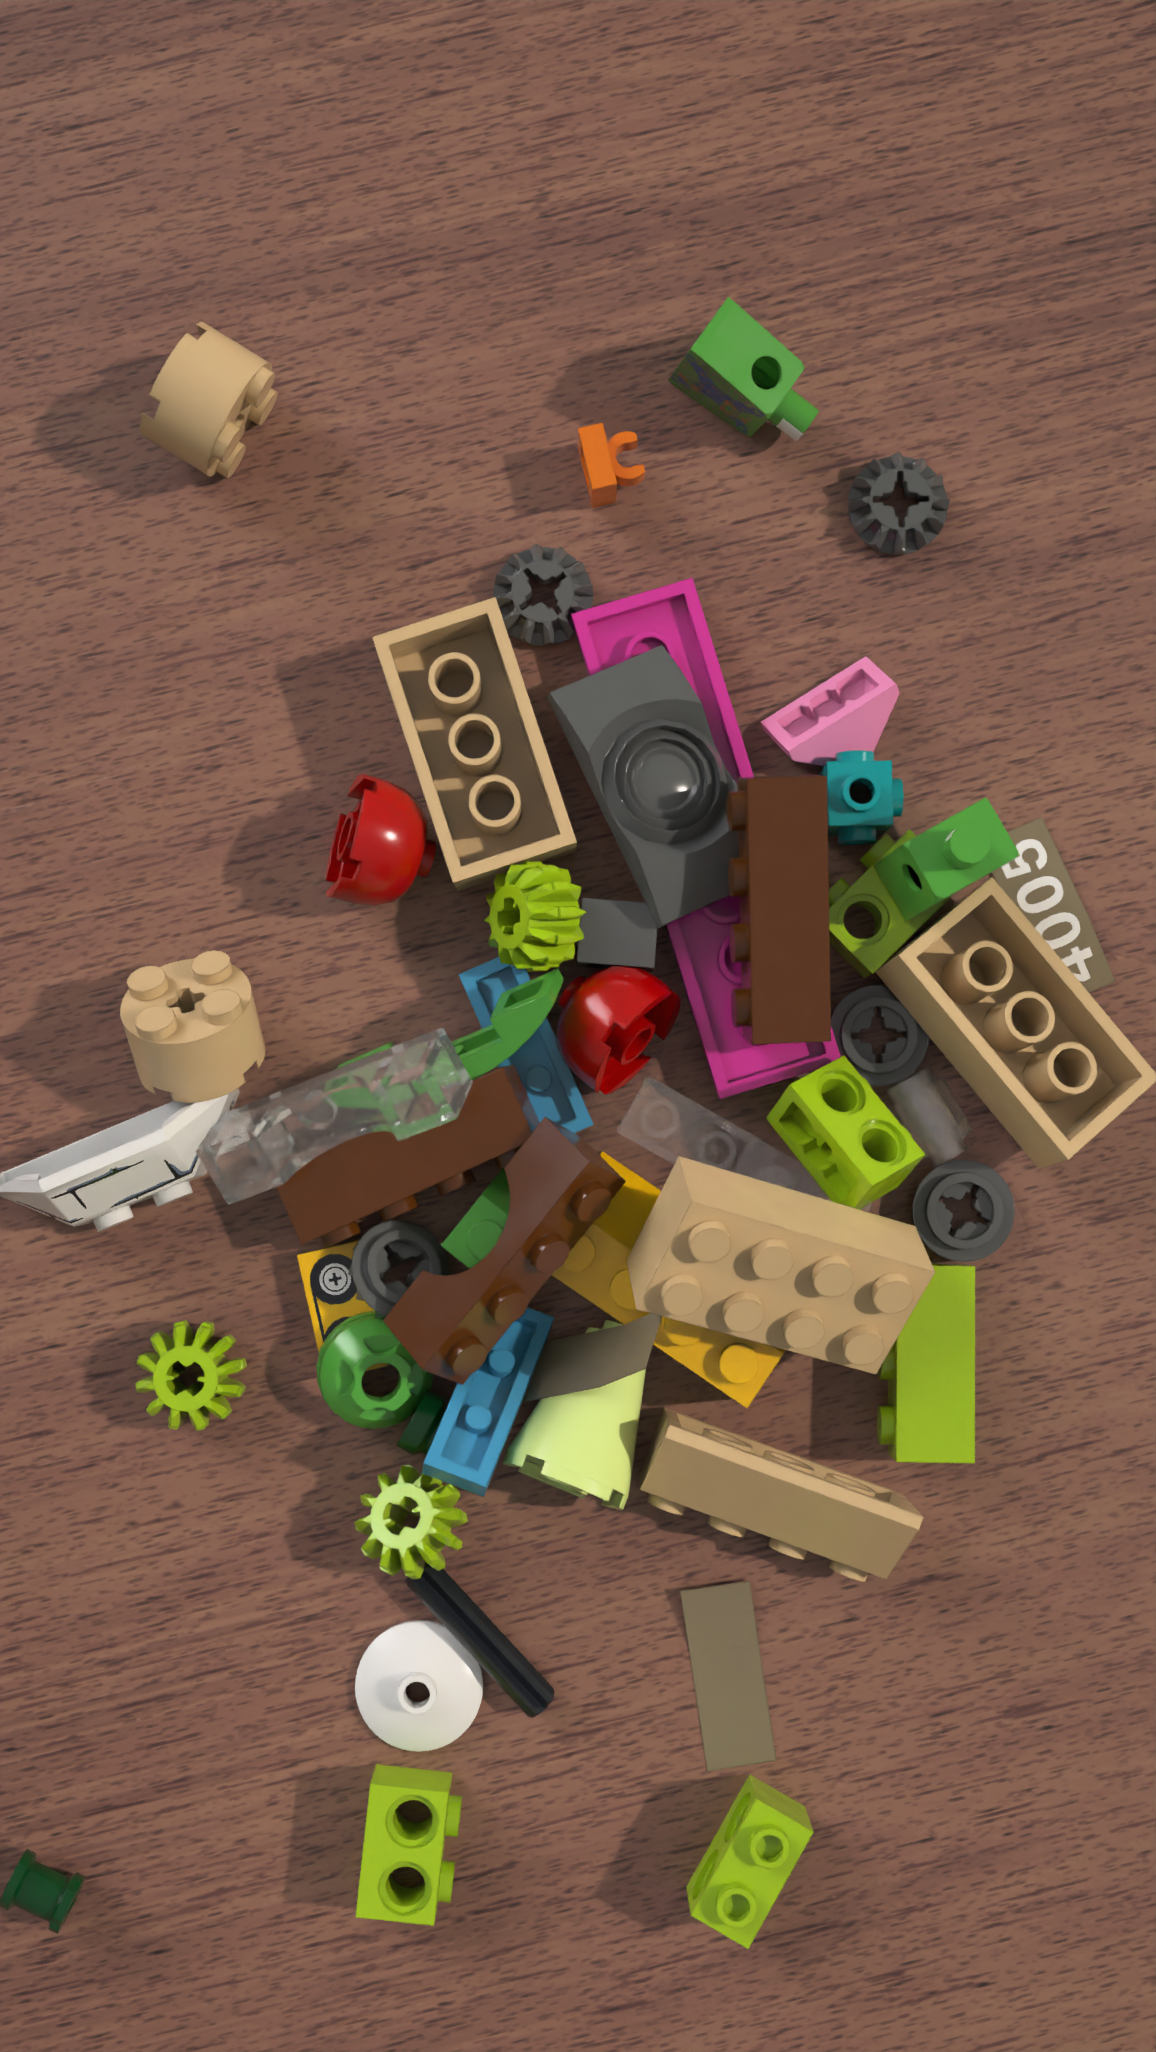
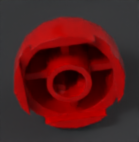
(378, 845)
(611, 1022)

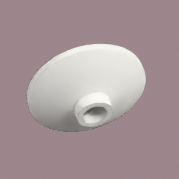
(423, 1654)

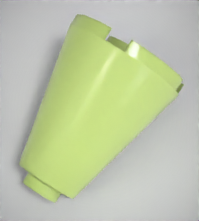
(583, 1439)

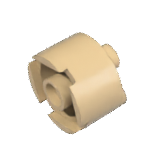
(208, 400)
(192, 1027)

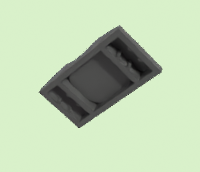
(654, 778)

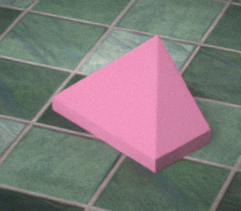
(836, 715)

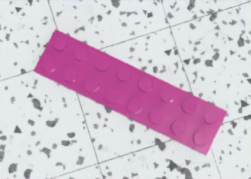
(701, 939)

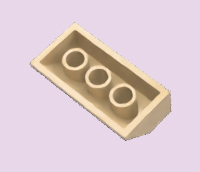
(777, 1495)

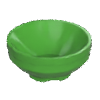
(349, 1353)

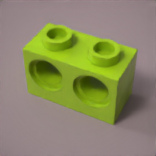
(870, 893)
(844, 1135)
(398, 1843)
(748, 1861)

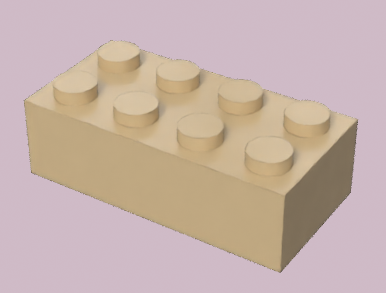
(475, 743)
(1017, 1025)
(777, 1266)

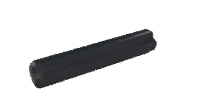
(483, 1640)

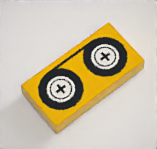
(330, 1289)

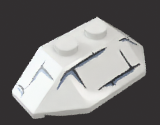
(119, 1166)

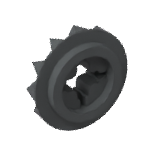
(878, 523)
(539, 624)
(899, 1056)
(990, 1199)
(401, 1243)

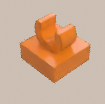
(600, 464)

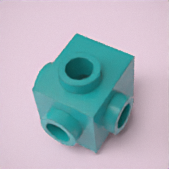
(854, 821)

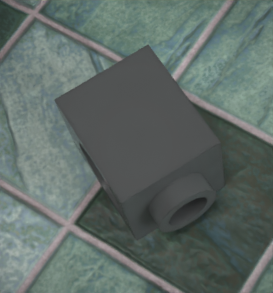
(616, 935)

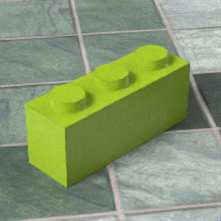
(933, 1375)

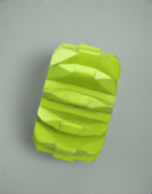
(534, 916)
(194, 1399)
(404, 1546)

